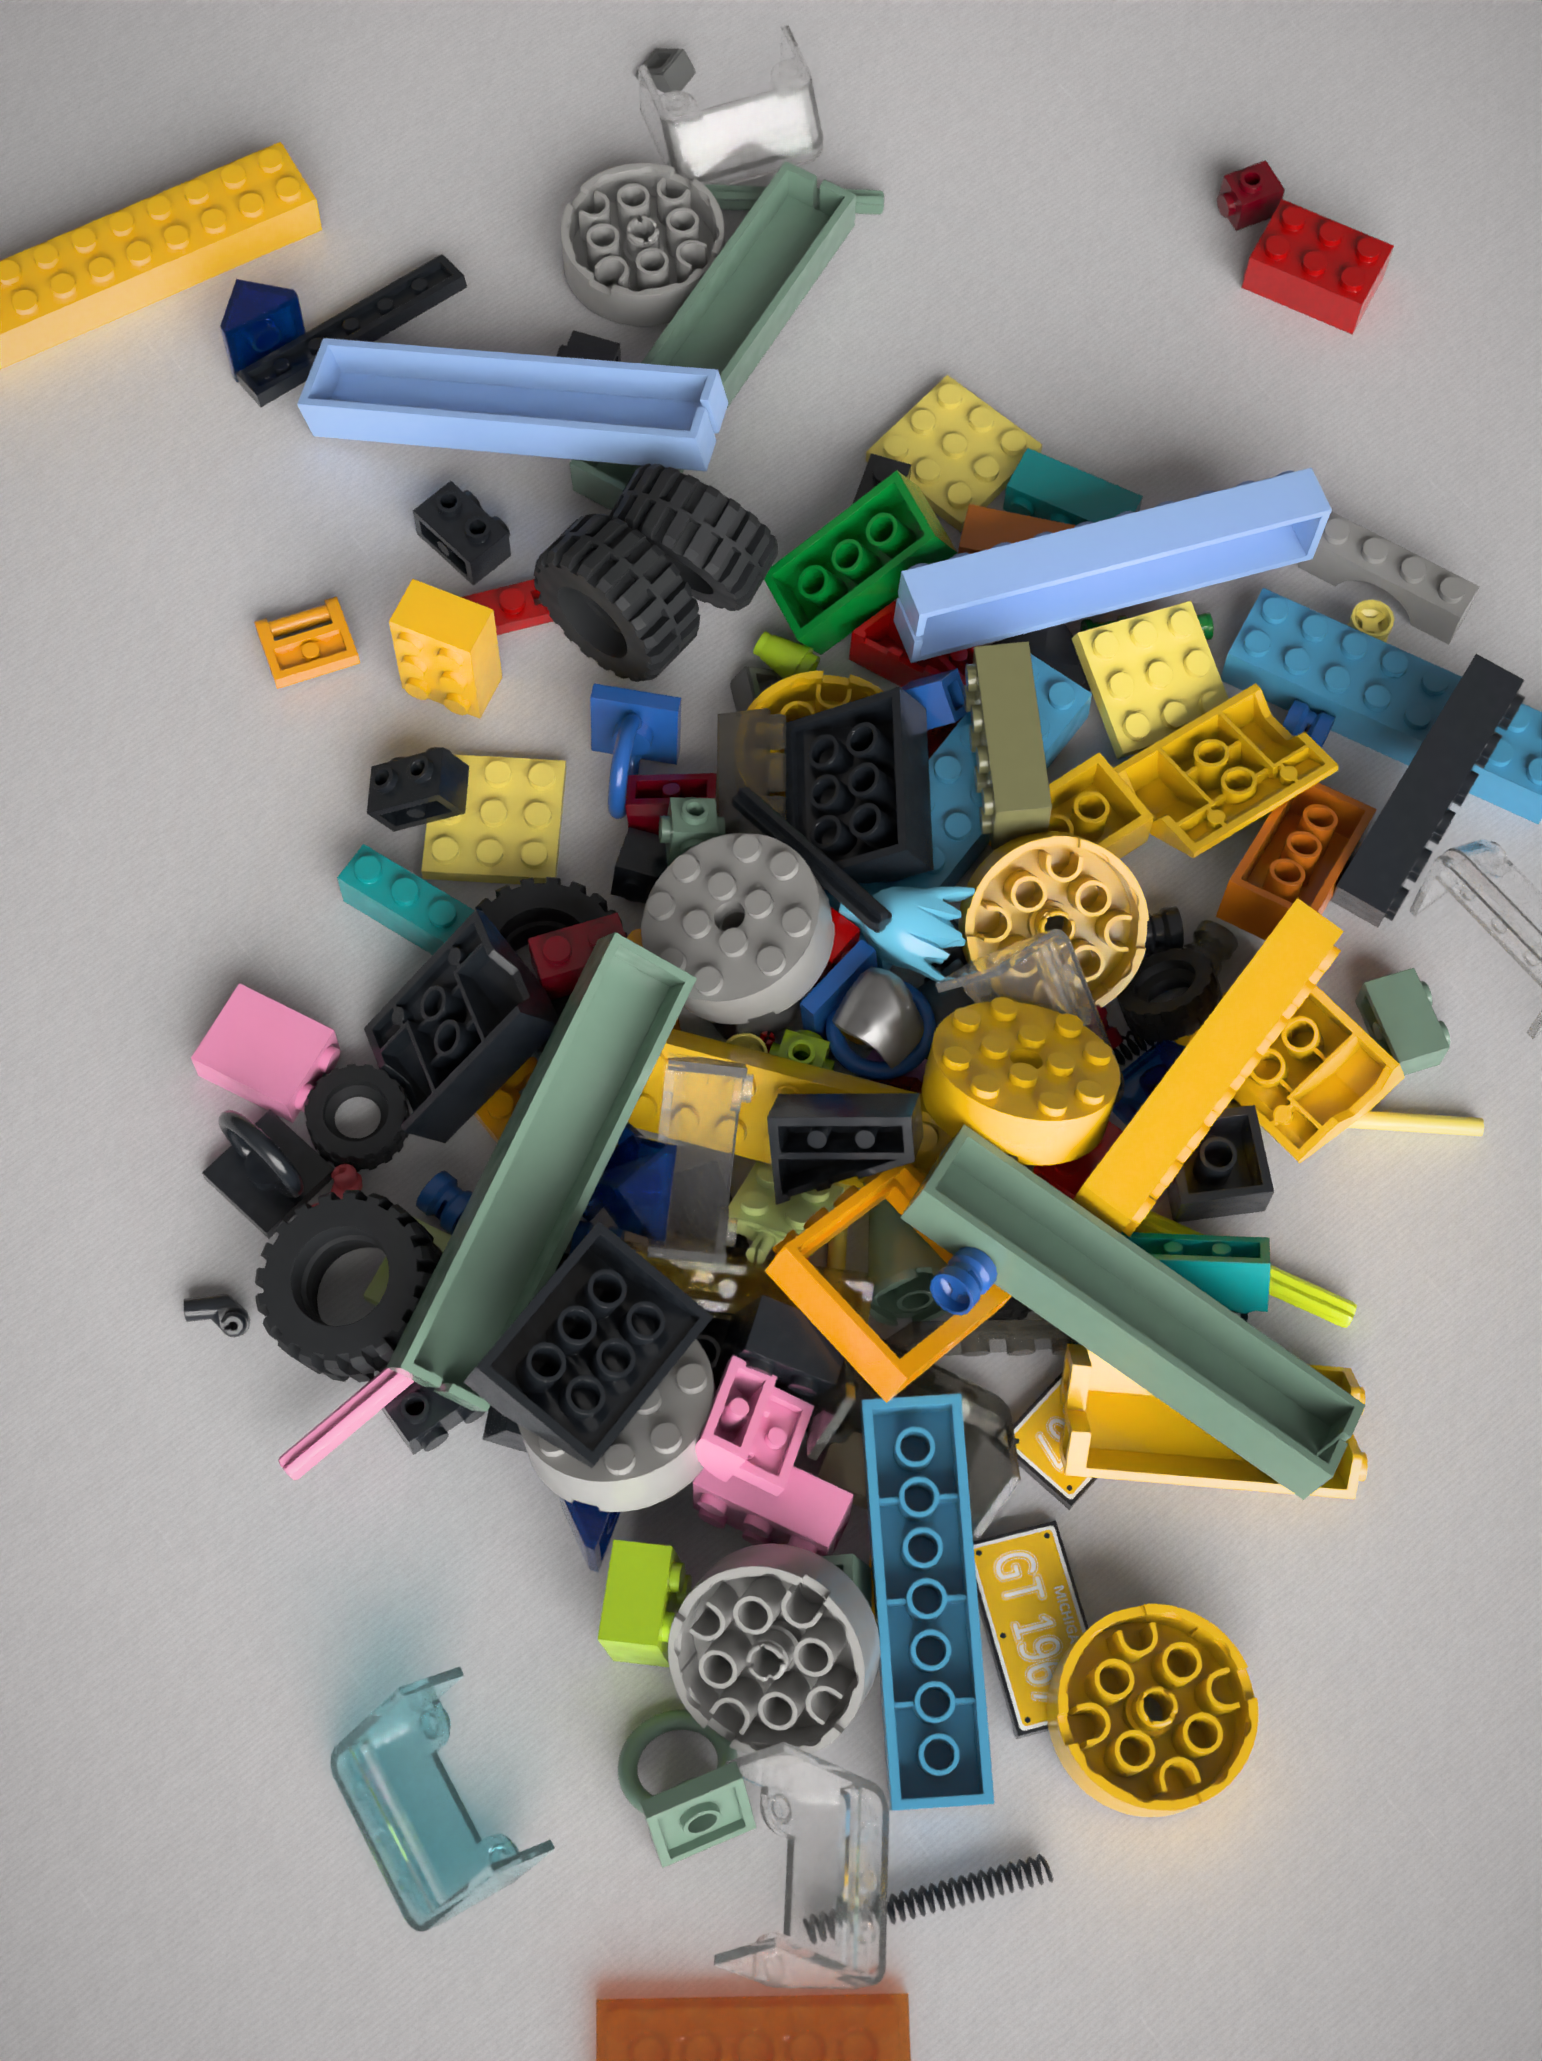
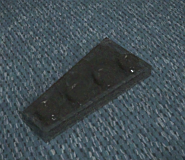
(992, 1336)

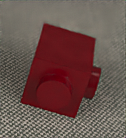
(1250, 195)

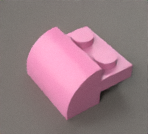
(752, 1429)

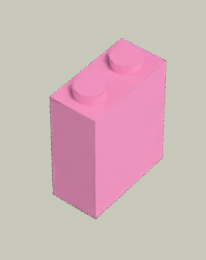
(266, 1052)

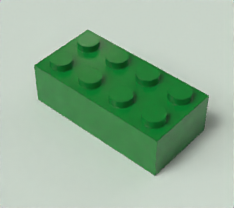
(857, 562)

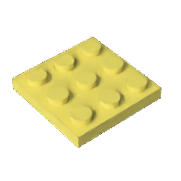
(956, 449)
(1149, 675)
(507, 825)

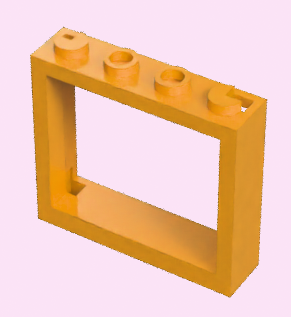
(837, 1318)

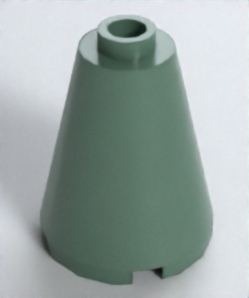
(900, 1268)

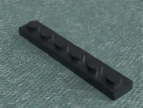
(363, 321)

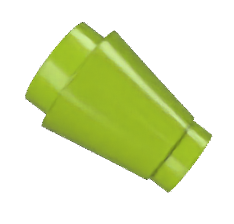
(785, 655)

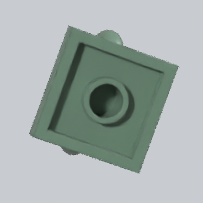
(696, 1811)

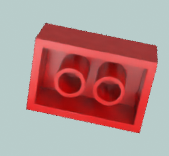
(1317, 266)

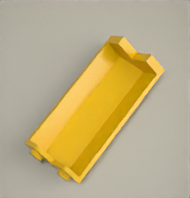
(1131, 1435)

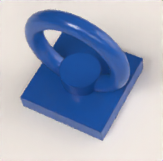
(633, 728)
(825, 998)

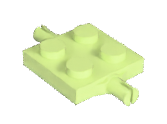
(769, 1223)

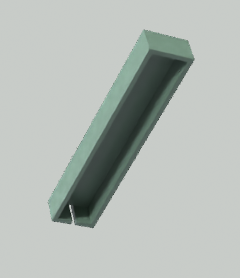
(744, 297)
(544, 1164)
(1137, 1313)

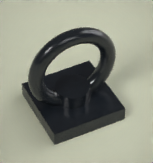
(266, 1169)

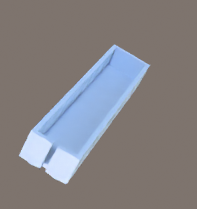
(515, 403)
(1109, 564)

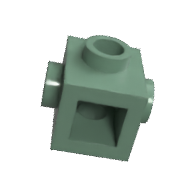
(689, 824)

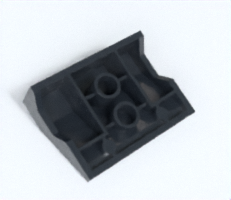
(461, 1028)

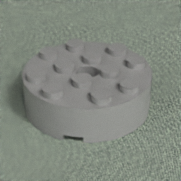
(639, 242)
(743, 923)
(652, 1453)
(774, 1649)

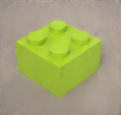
(640, 1602)

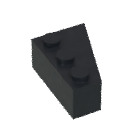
(840, 1137)

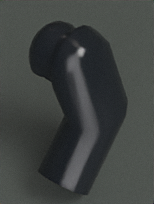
(222, 1310)

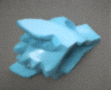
(917, 928)

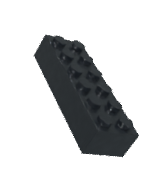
(1431, 784)

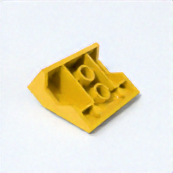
(1223, 772)
(1316, 1077)

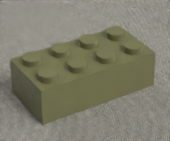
(1007, 742)

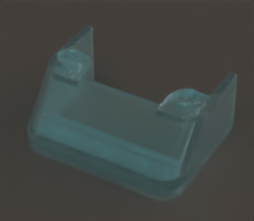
(414, 1813)

